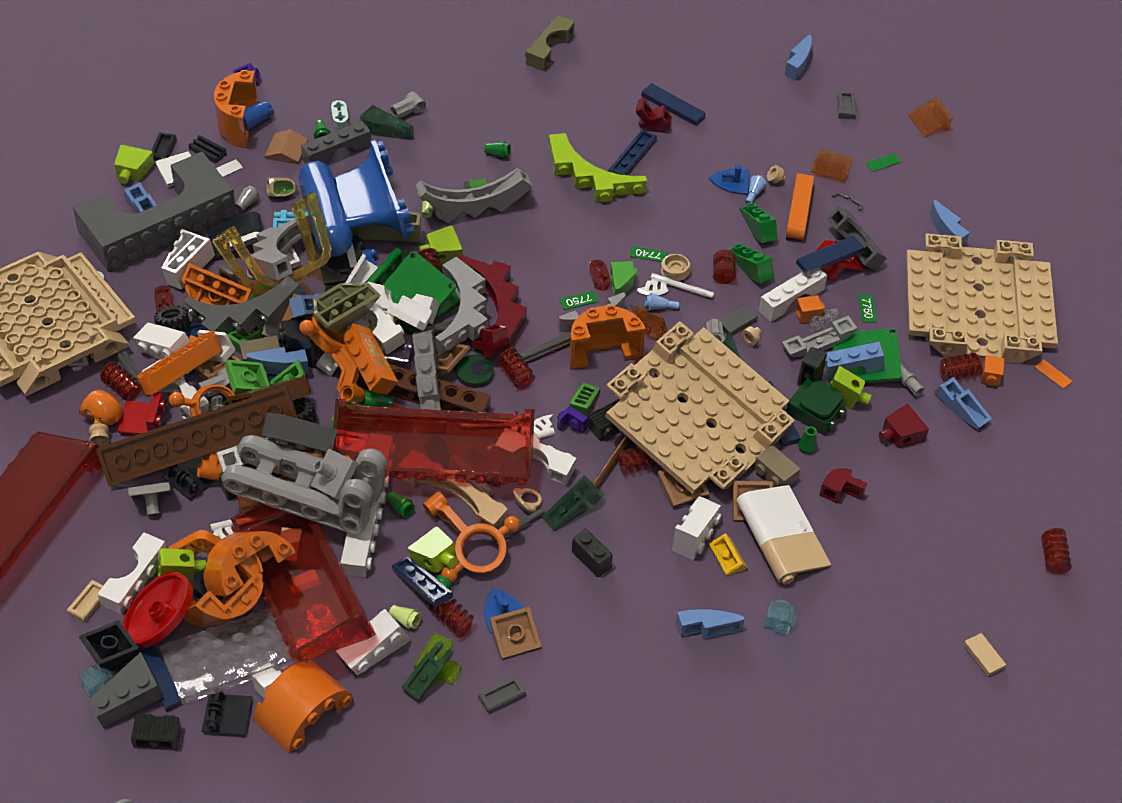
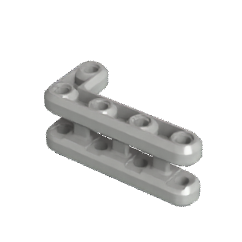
(347, 514)

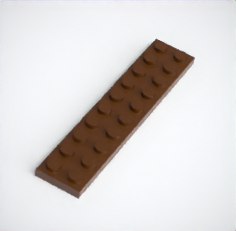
(191, 436)

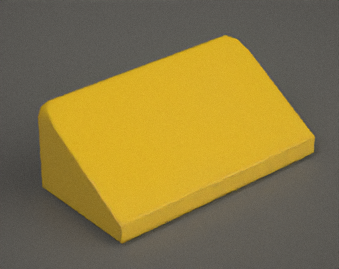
(728, 555)

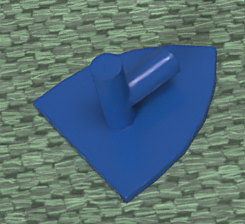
(732, 180)
(499, 603)

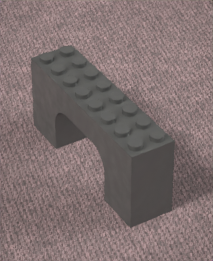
(124, 237)

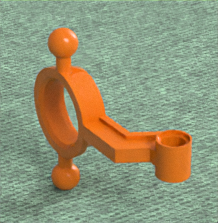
(334, 345)
(208, 466)
(438, 505)

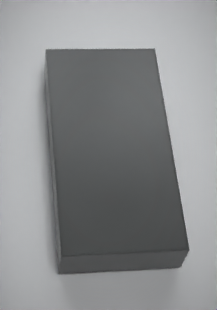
(846, 105)
(738, 320)
(502, 695)

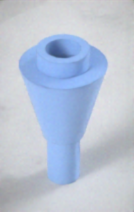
(757, 184)
(655, 302)

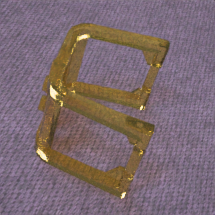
(314, 261)

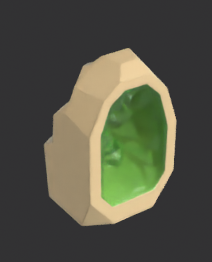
(280, 186)

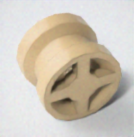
(99, 434)

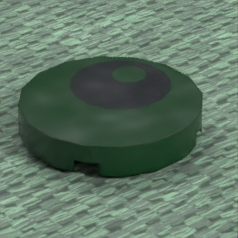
(474, 370)

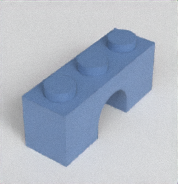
(867, 355)

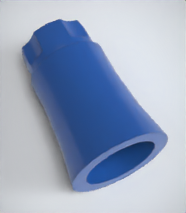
(256, 114)

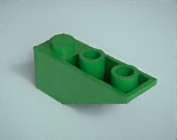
(760, 223)
(753, 263)

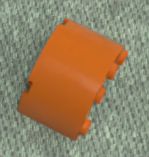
(231, 100)
(605, 329)
(220, 573)
(212, 612)
(298, 700)

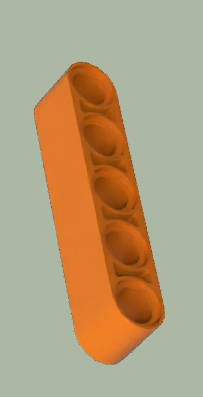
(799, 206)
(179, 363)

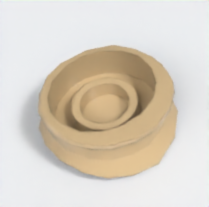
(675, 267)

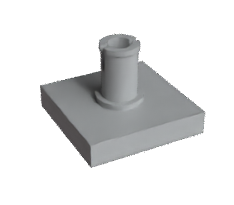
(332, 473)
(150, 493)

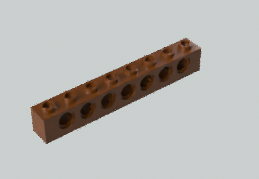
(451, 395)

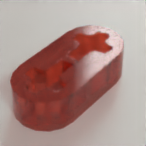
(602, 274)
(167, 300)

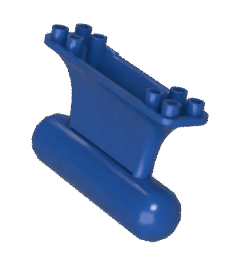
(355, 198)

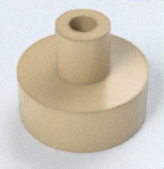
(775, 174)
(751, 335)

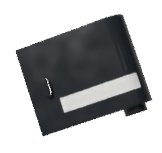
(247, 226)
(340, 267)

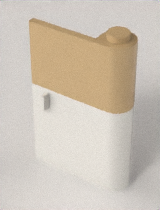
(782, 532)

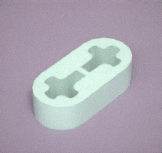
(339, 114)

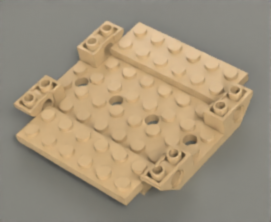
(1013, 299)
(74, 301)
(716, 390)

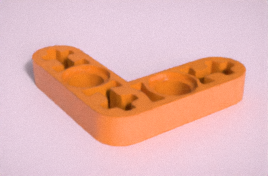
(197, 542)

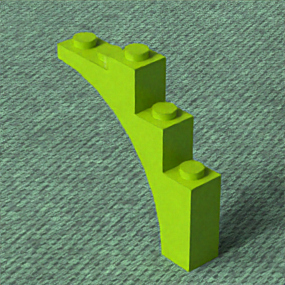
(585, 175)

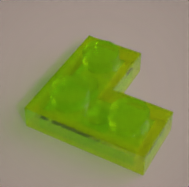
(451, 668)

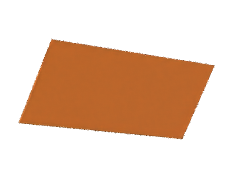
(1053, 373)

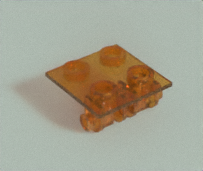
(931, 117)
(831, 164)
(655, 321)

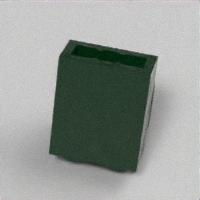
(817, 406)

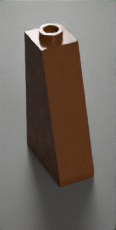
(297, 387)

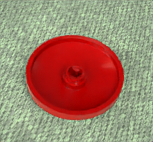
(158, 609)

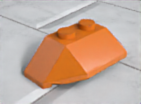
(212, 288)

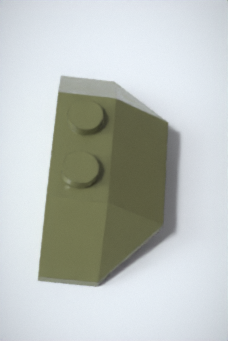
(344, 305)

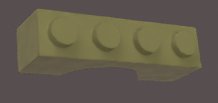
(558, 31)

